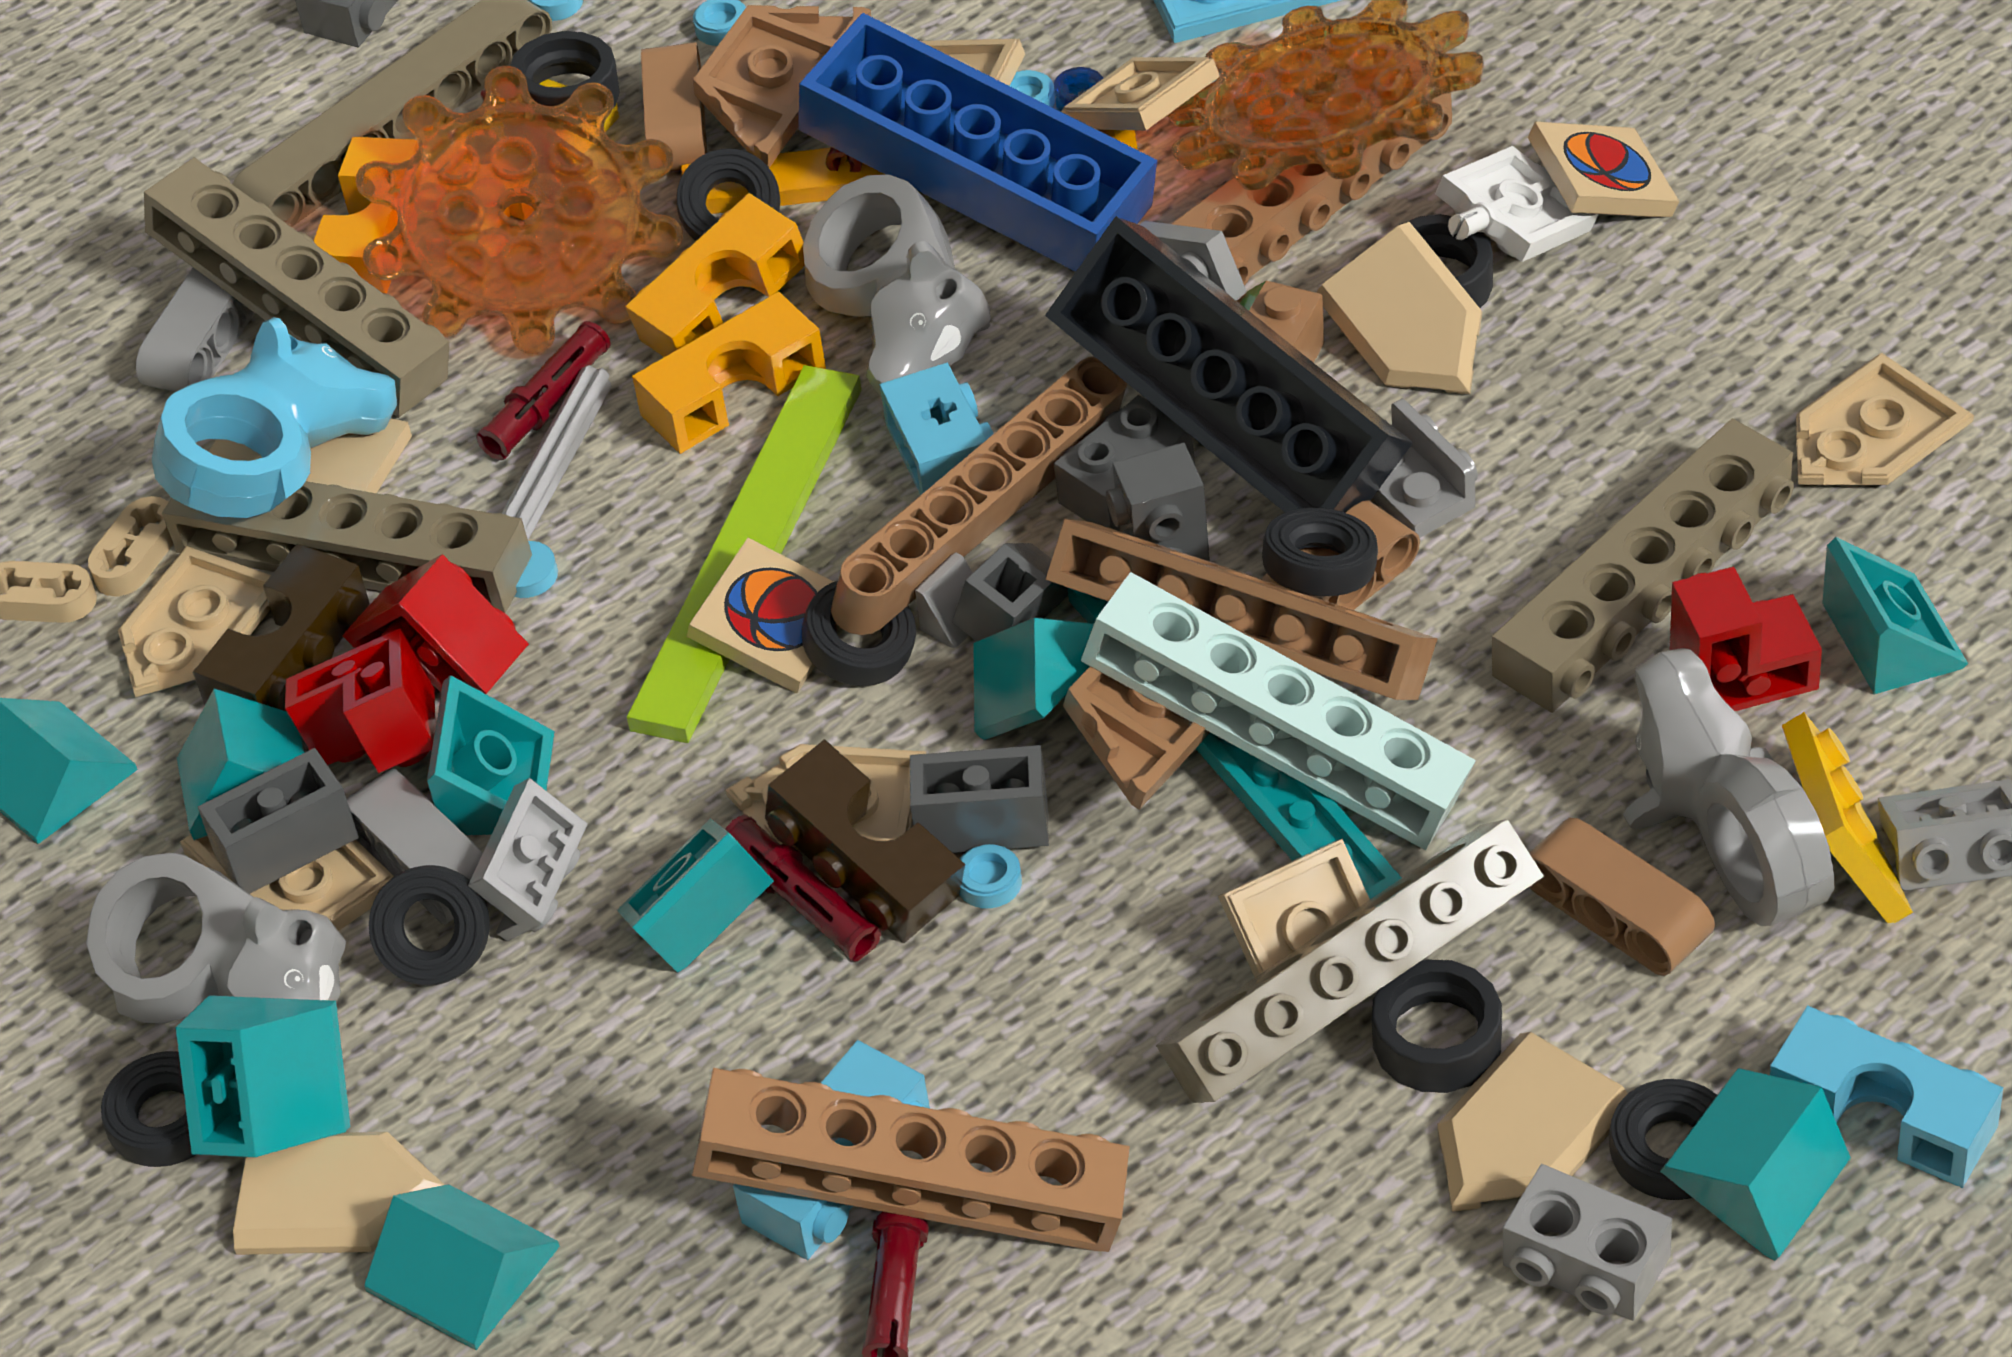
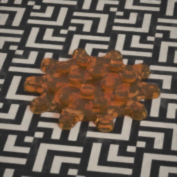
(1325, 91)
(505, 154)

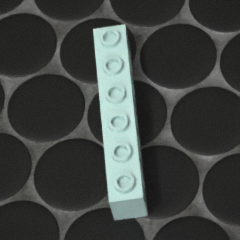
(1277, 710)

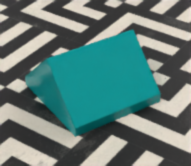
(1886, 619)
(1025, 672)
(231, 746)
(481, 755)
(52, 765)
(695, 895)
(1761, 1157)
(455, 1261)

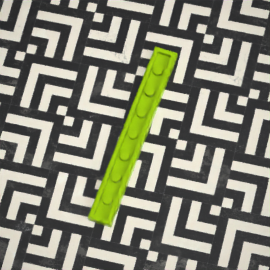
(765, 512)

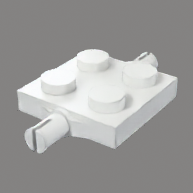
(1511, 204)

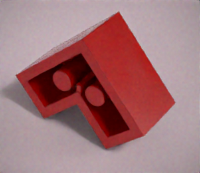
(445, 624)
(1749, 647)
(366, 703)

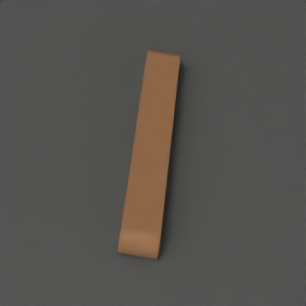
(973, 497)

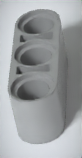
(191, 335)
(410, 832)

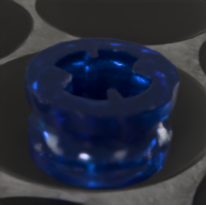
(1074, 81)

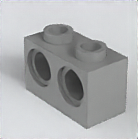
(1593, 1230)

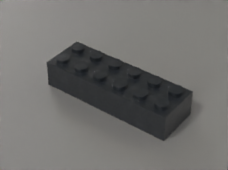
(1225, 375)

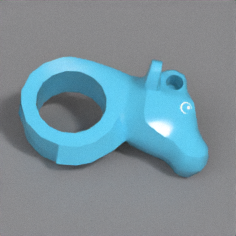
(277, 406)

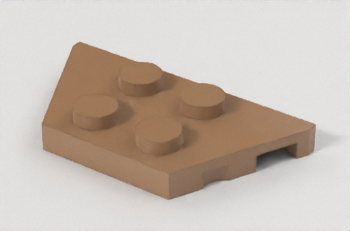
(758, 70)
(1131, 734)

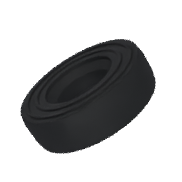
(717, 168)
(1314, 573)
(849, 663)
(389, 935)
(121, 1107)
(1636, 1115)

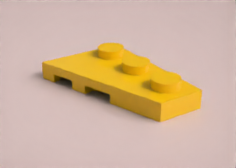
(1847, 828)

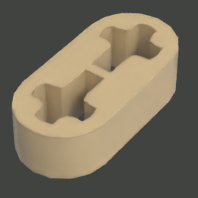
(127, 543)
(37, 589)

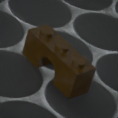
(314, 604)
(895, 880)

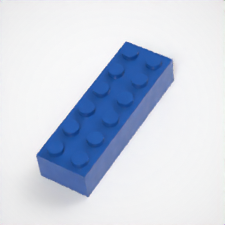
(973, 142)

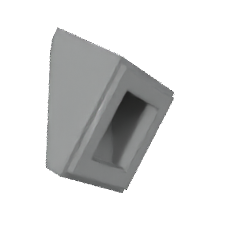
(938, 600)

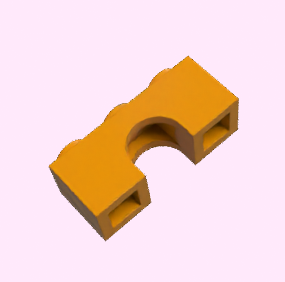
(348, 235)
(743, 249)
(763, 344)

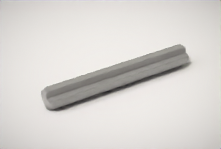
(558, 447)

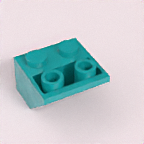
(261, 1074)

